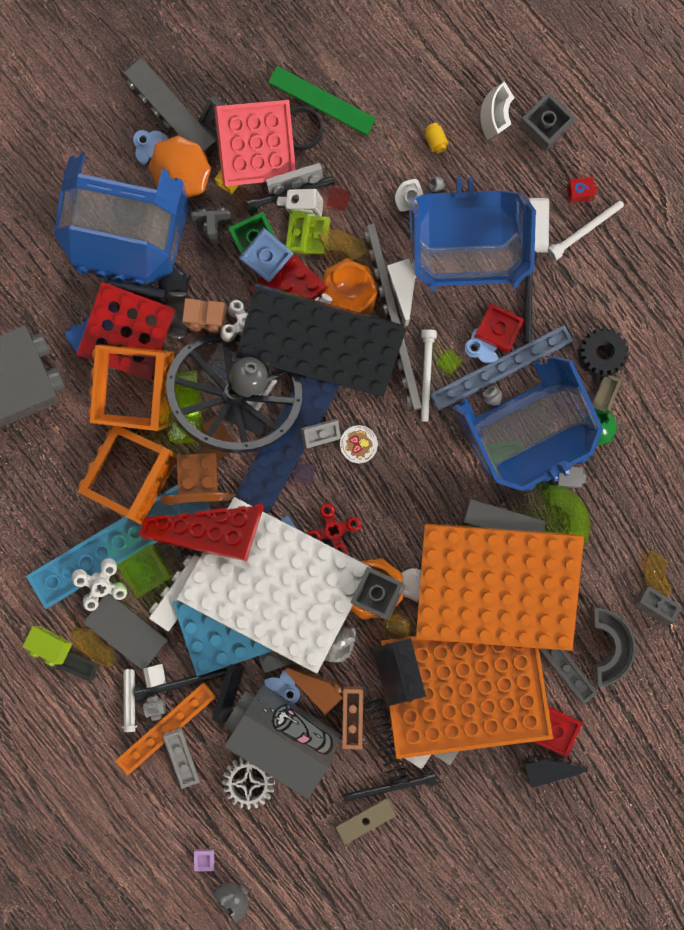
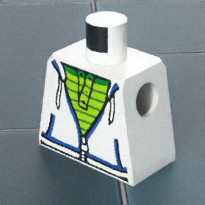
(302, 202)

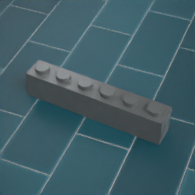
(167, 106)

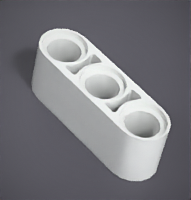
(542, 223)

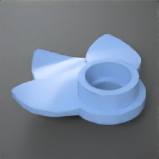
(145, 150)
(484, 352)
(283, 685)

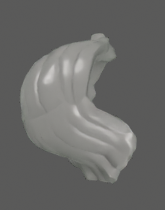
(342, 645)

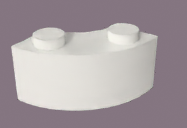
(495, 110)

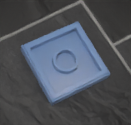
(266, 255)

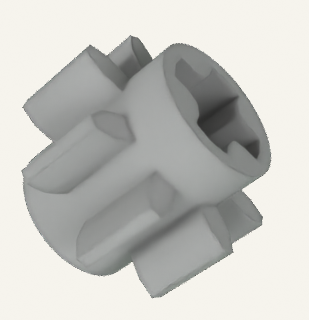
(154, 708)

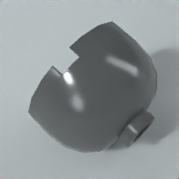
(248, 376)
(232, 899)

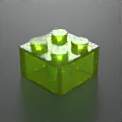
(145, 571)

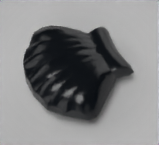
(175, 281)

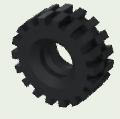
(599, 366)

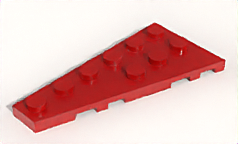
(210, 531)

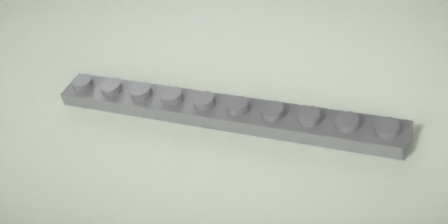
(390, 309)

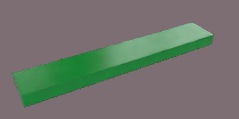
(322, 101)

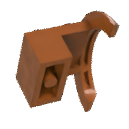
(197, 480)

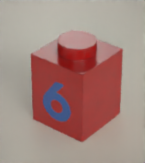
(581, 189)

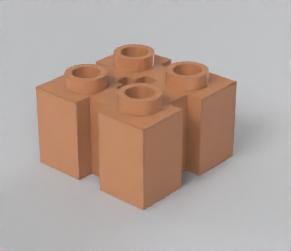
(204, 315)

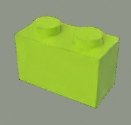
(47, 645)

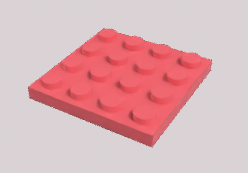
(254, 141)

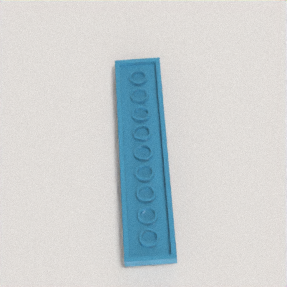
(116, 541)

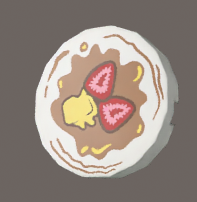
(358, 444)

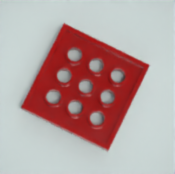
(126, 300)

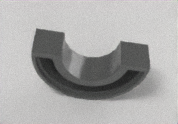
(621, 650)

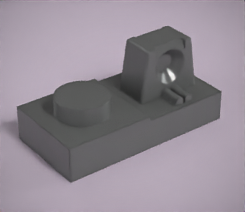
(273, 660)

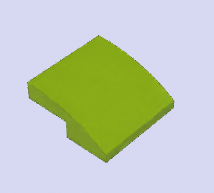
(304, 232)

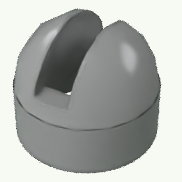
(436, 184)

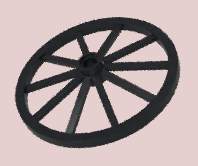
(229, 401)

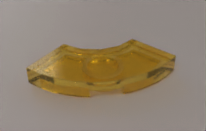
(343, 242)
(655, 573)
(92, 647)

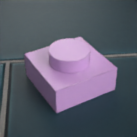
(204, 860)

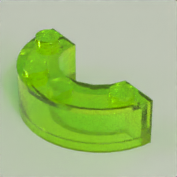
(186, 397)
(572, 508)

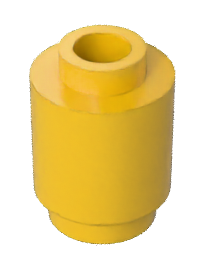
(436, 138)

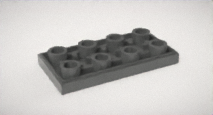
(125, 631)

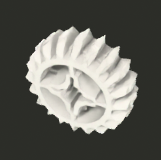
(247, 799)

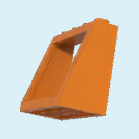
(160, 410)
(151, 486)

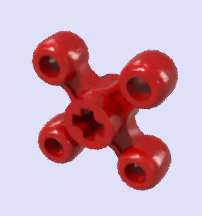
(331, 522)

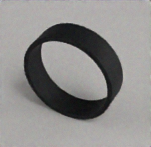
(307, 110)

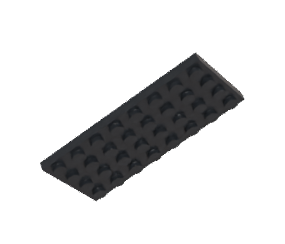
(320, 340)

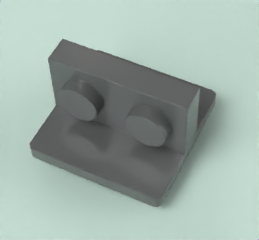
(211, 220)

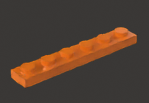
(175, 719)

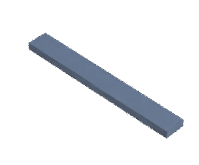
(501, 368)

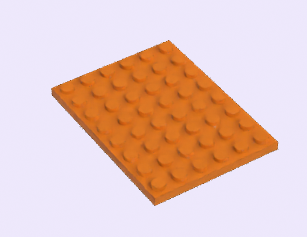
(499, 586)
(472, 699)

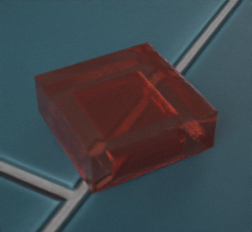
(338, 198)

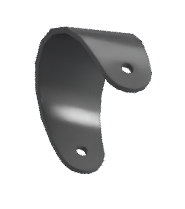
(177, 327)

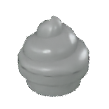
(492, 396)

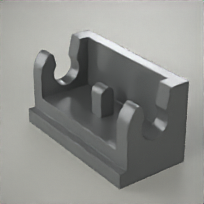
(657, 606)

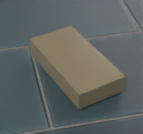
(606, 392)

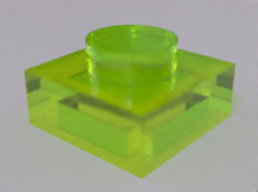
(449, 361)

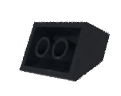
(399, 672)

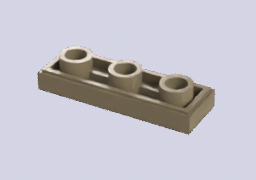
(355, 827)

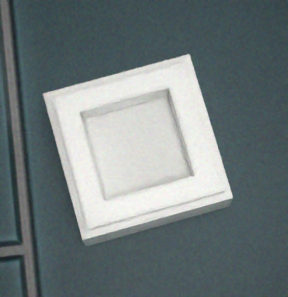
(154, 675)

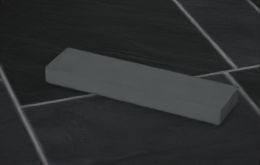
(570, 674)

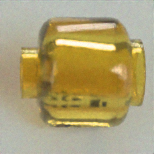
(398, 626)

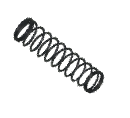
(398, 779)

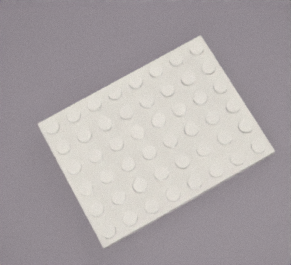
(285, 595)

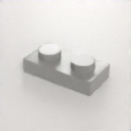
(320, 433)

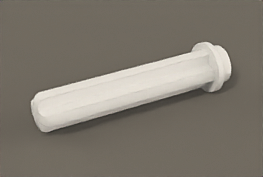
(129, 701)

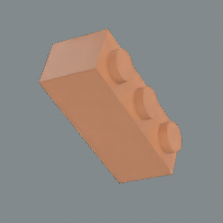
(352, 717)

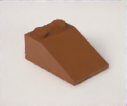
(318, 688)

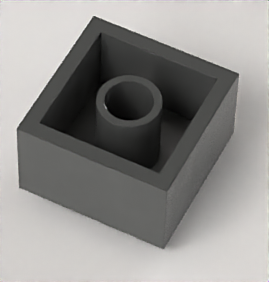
(547, 121)
(377, 593)

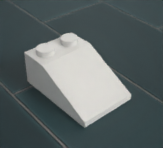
(402, 281)

